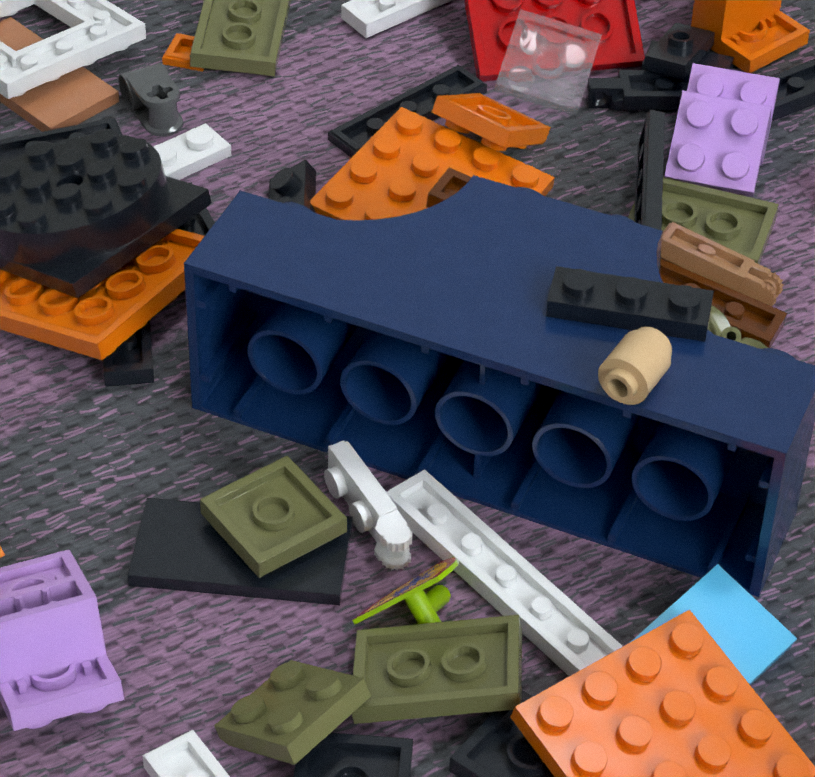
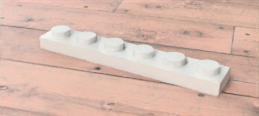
(501, 574)

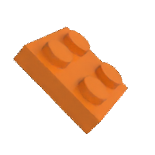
(491, 120)

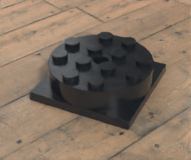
(87, 209)

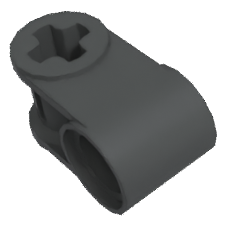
(153, 99)

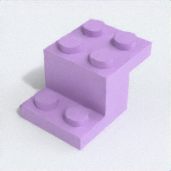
(722, 129)
(51, 643)

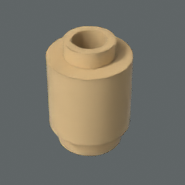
(635, 365)

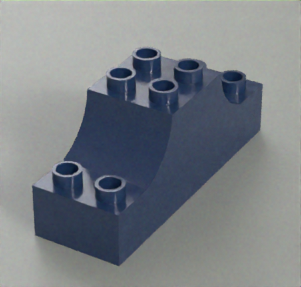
(439, 357)

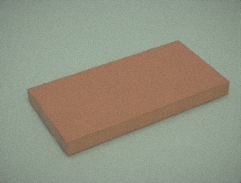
(57, 102)

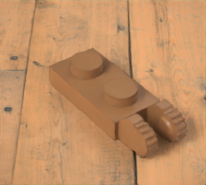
(719, 264)

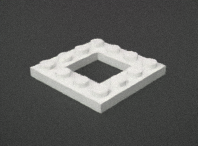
(96, 32)

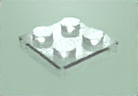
(547, 62)

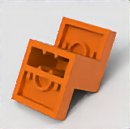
(749, 30)

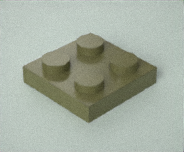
(273, 516)
(292, 711)

